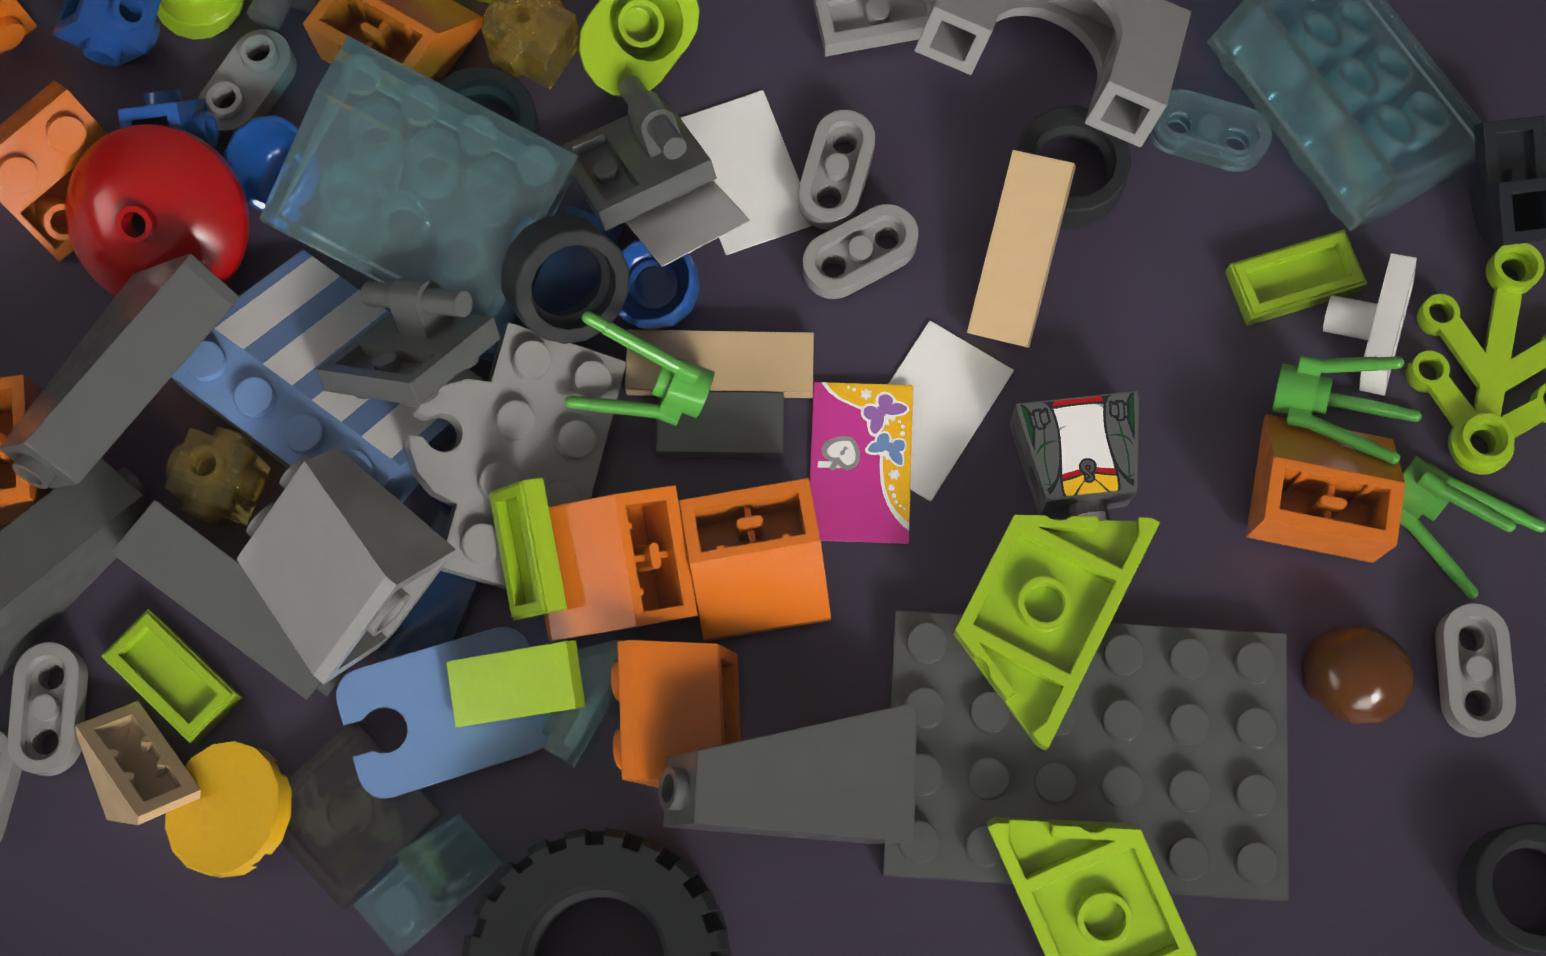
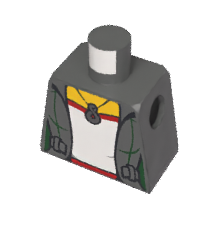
(1079, 452)

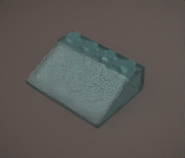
(1349, 99)
(413, 178)

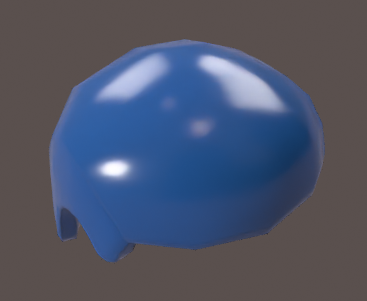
(258, 154)
(658, 294)

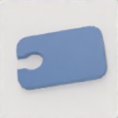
(420, 692)

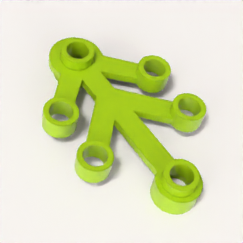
(1488, 368)

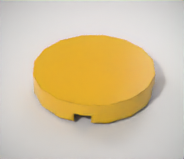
(239, 811)

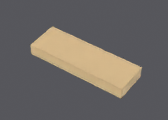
(1021, 248)
(739, 358)

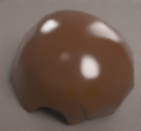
(1358, 674)

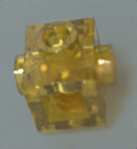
(531, 38)
(217, 476)

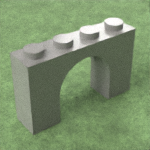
(1130, 41)

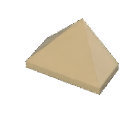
(134, 766)

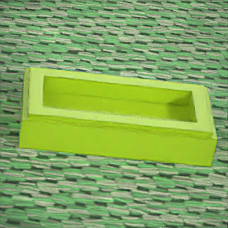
(1295, 277)
(527, 549)
(172, 677)
(515, 683)

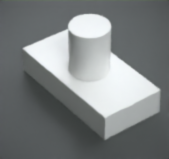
(1376, 322)

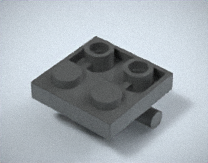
(638, 159)
(413, 347)

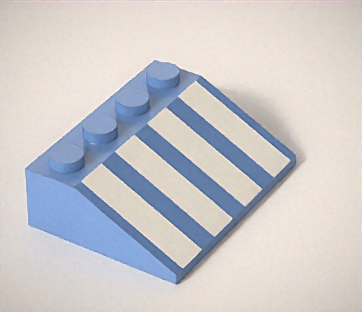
(265, 384)

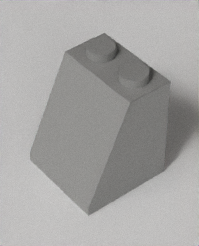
(339, 561)

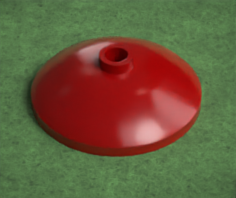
(178, 188)

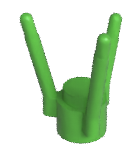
(678, 381)
(1304, 392)
(1429, 492)

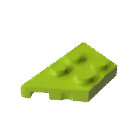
(1048, 610)
(1090, 888)

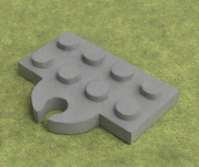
(512, 433)

